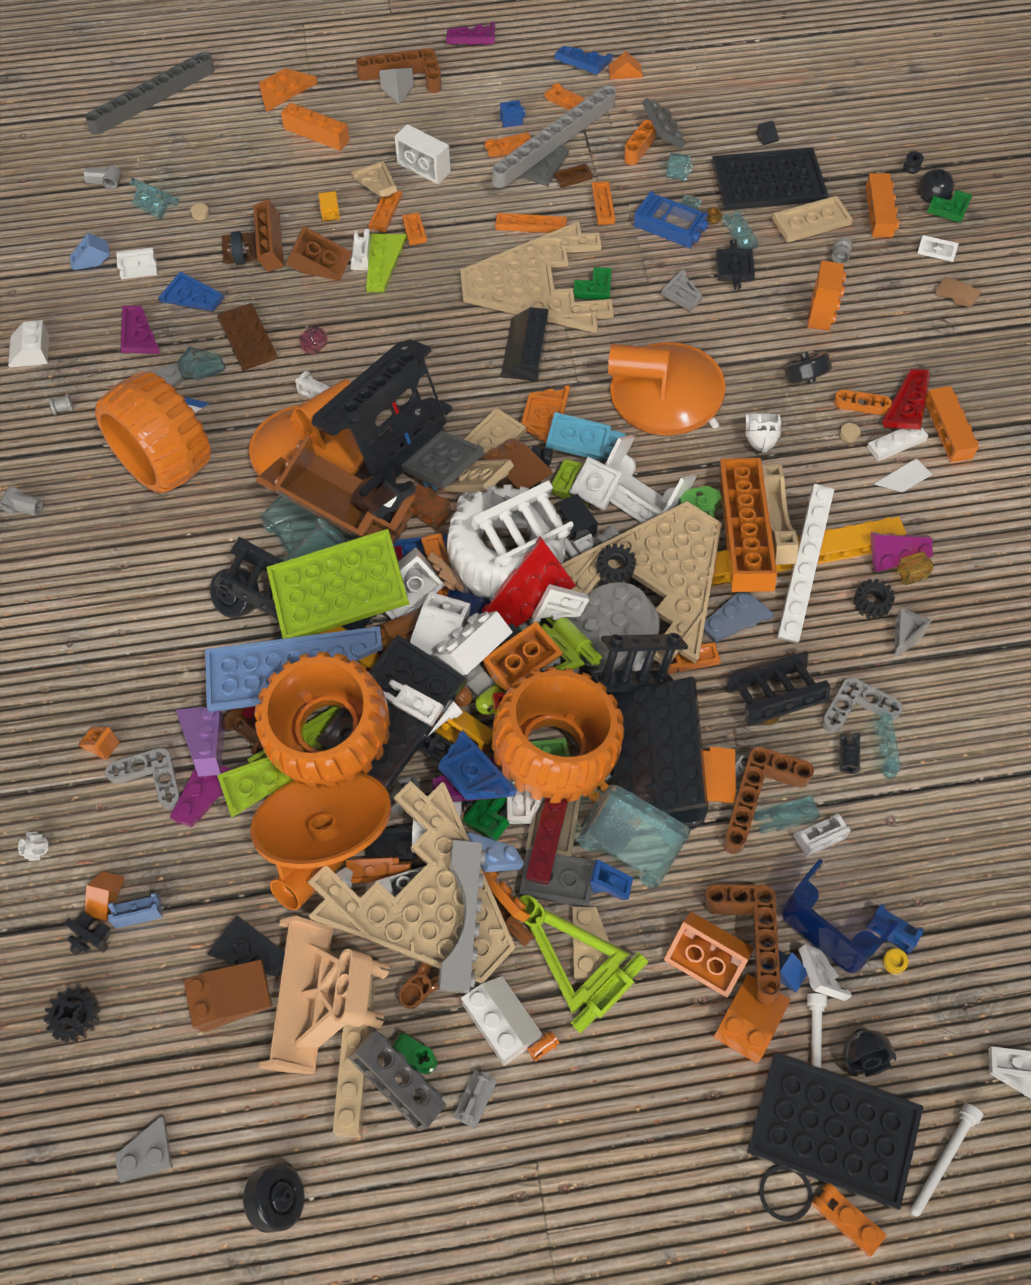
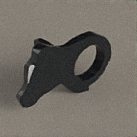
(385, 498)

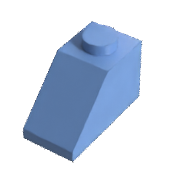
(89, 252)

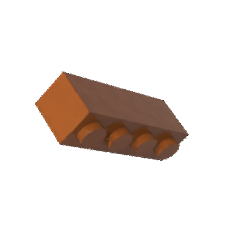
(268, 235)

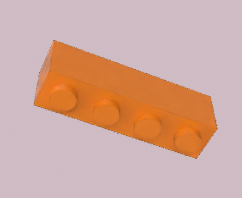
(315, 126)
(881, 205)
(951, 424)

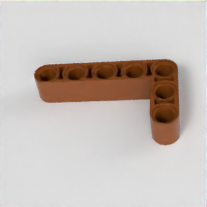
(419, 60)
(752, 790)
(762, 932)

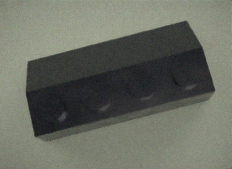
(526, 345)

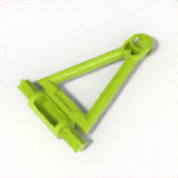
(571, 643)
(607, 982)

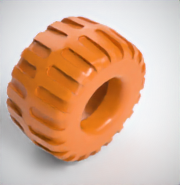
(153, 431)
(301, 691)
(567, 703)

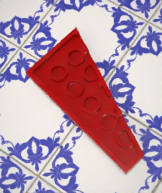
(527, 584)

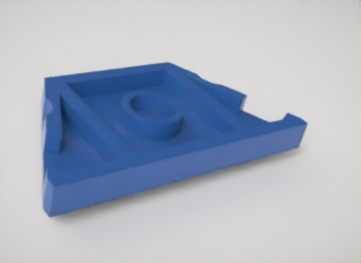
(473, 771)

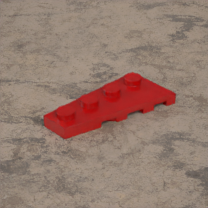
(909, 403)

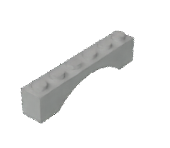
(456, 969)

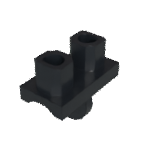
(435, 746)
(79, 927)

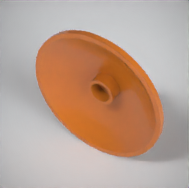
(665, 387)
(284, 429)
(316, 828)

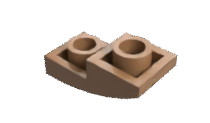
(961, 293)
(450, 578)

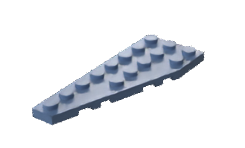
(240, 671)

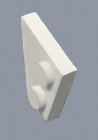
(522, 807)
(1012, 1068)

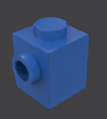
(511, 113)

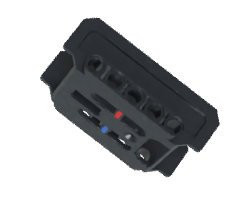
(372, 393)

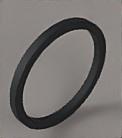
(767, 1208)

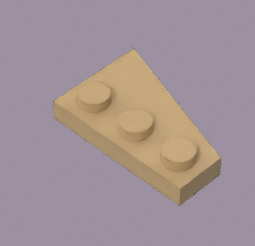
(376, 178)

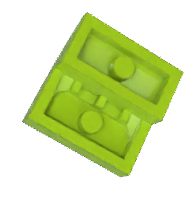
(565, 479)

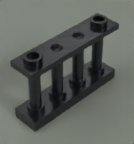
(260, 559)
(630, 680)
(781, 704)

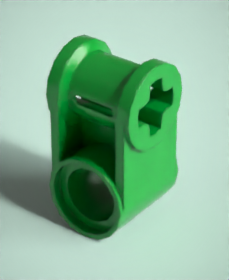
(414, 1052)

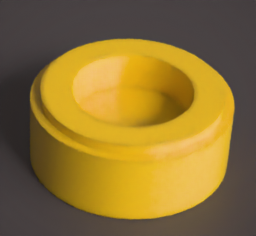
(895, 961)

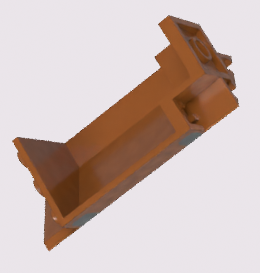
(329, 493)

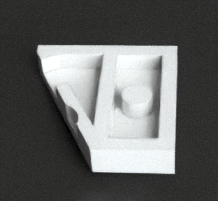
(560, 603)
(821, 973)

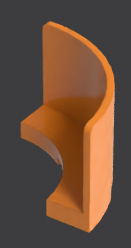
(720, 774)

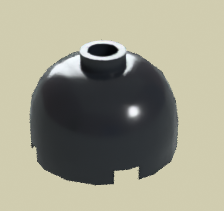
(936, 183)
(868, 1052)

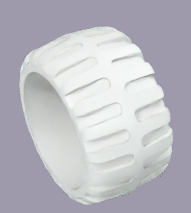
(473, 559)

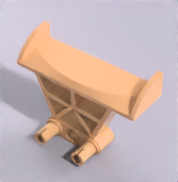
(318, 995)

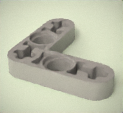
(859, 697)
(157, 769)

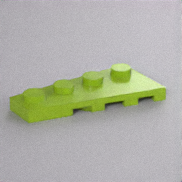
(383, 259)
(250, 784)

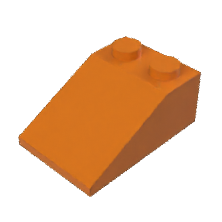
(750, 1024)

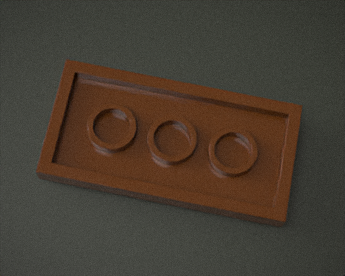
(247, 336)

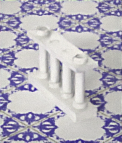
(522, 503)

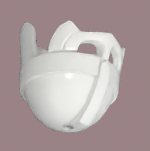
(763, 430)

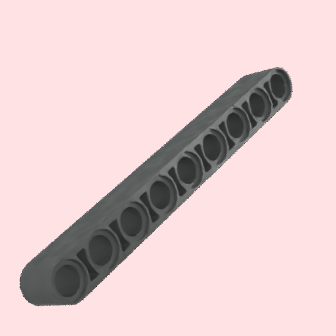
(149, 93)

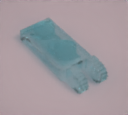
(740, 231)
(888, 746)
(788, 815)

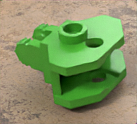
(708, 502)

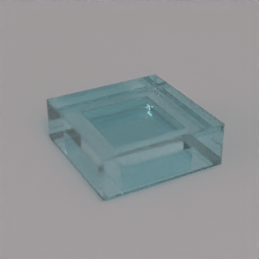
(691, 202)

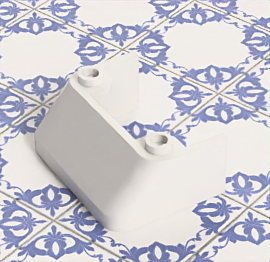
(634, 495)

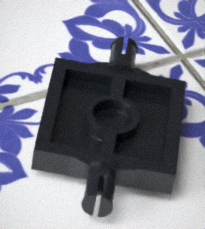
(735, 264)

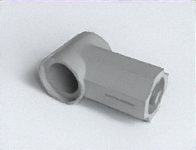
(107, 177)
(15, 500)

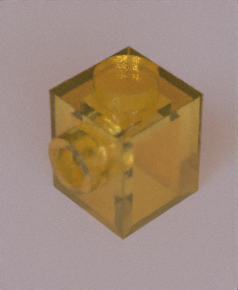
(915, 568)

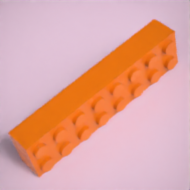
(747, 525)

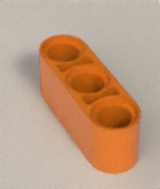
(639, 142)

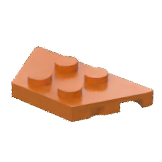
(284, 86)
(541, 409)

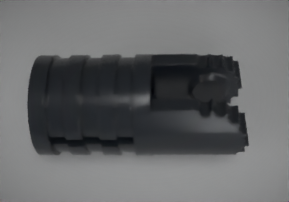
(850, 754)

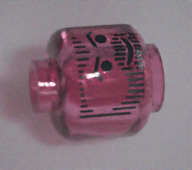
(313, 339)

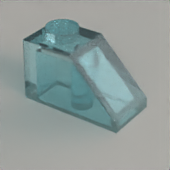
(200, 363)

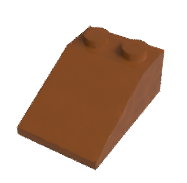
(318, 256)
(527, 467)
(227, 995)

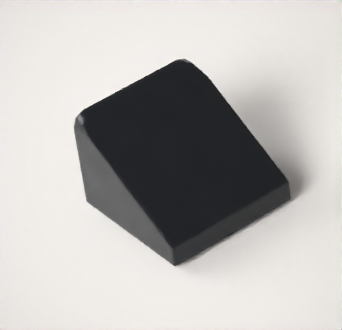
(767, 132)

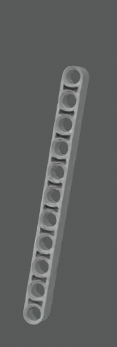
(553, 136)

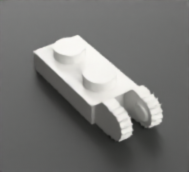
(414, 703)

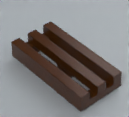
(573, 175)

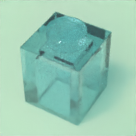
(679, 166)

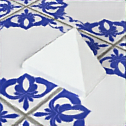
(938, 248)

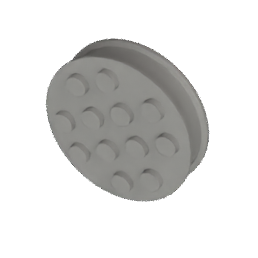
(616, 610)

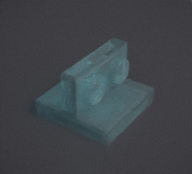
(151, 198)

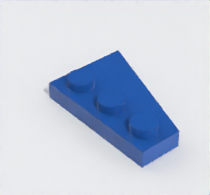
(588, 61)
(191, 293)

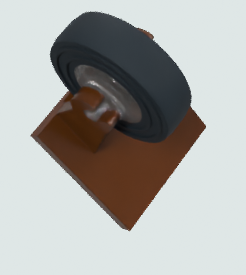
(239, 248)

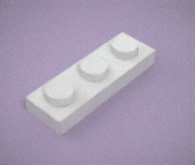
(896, 442)

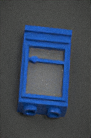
(670, 220)

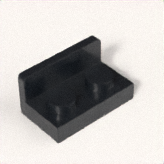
(394, 843)

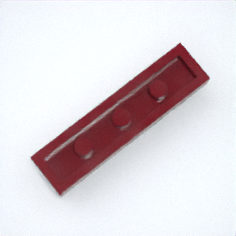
(546, 841)

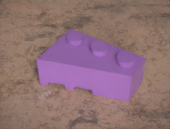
(204, 738)

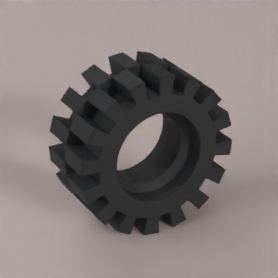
(615, 553)
(878, 589)

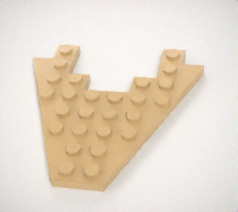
(524, 280)
(672, 559)
(429, 911)

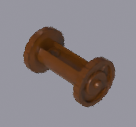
(248, 730)

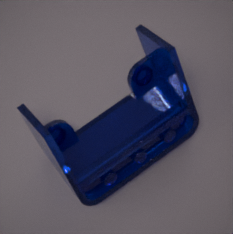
(848, 954)

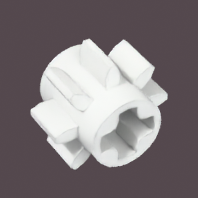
(33, 846)

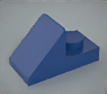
(610, 880)
(791, 971)

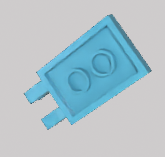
(582, 437)

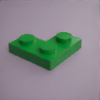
(953, 209)
(594, 289)
(484, 820)

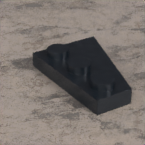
(245, 944)

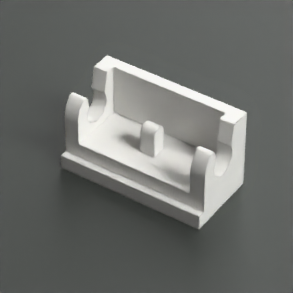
(361, 251)
(137, 263)
(308, 386)
(822, 835)

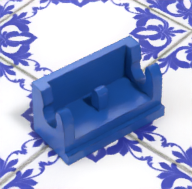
(903, 936)

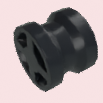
(913, 162)

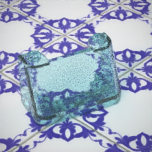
(299, 529)
(634, 833)

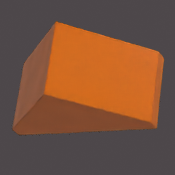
(625, 67)
(99, 741)
(100, 892)

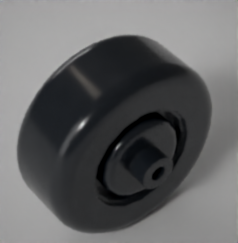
(808, 367)
(228, 604)
(273, 1198)

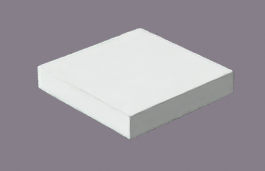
(596, 483)

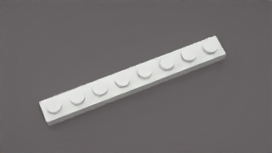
(805, 568)

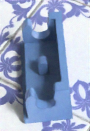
(135, 911)

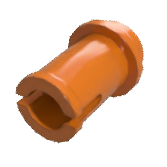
(543, 1046)

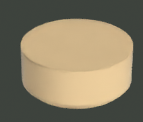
(199, 211)
(850, 432)

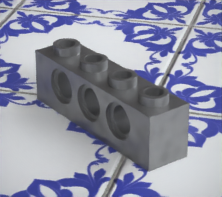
(383, 1078)

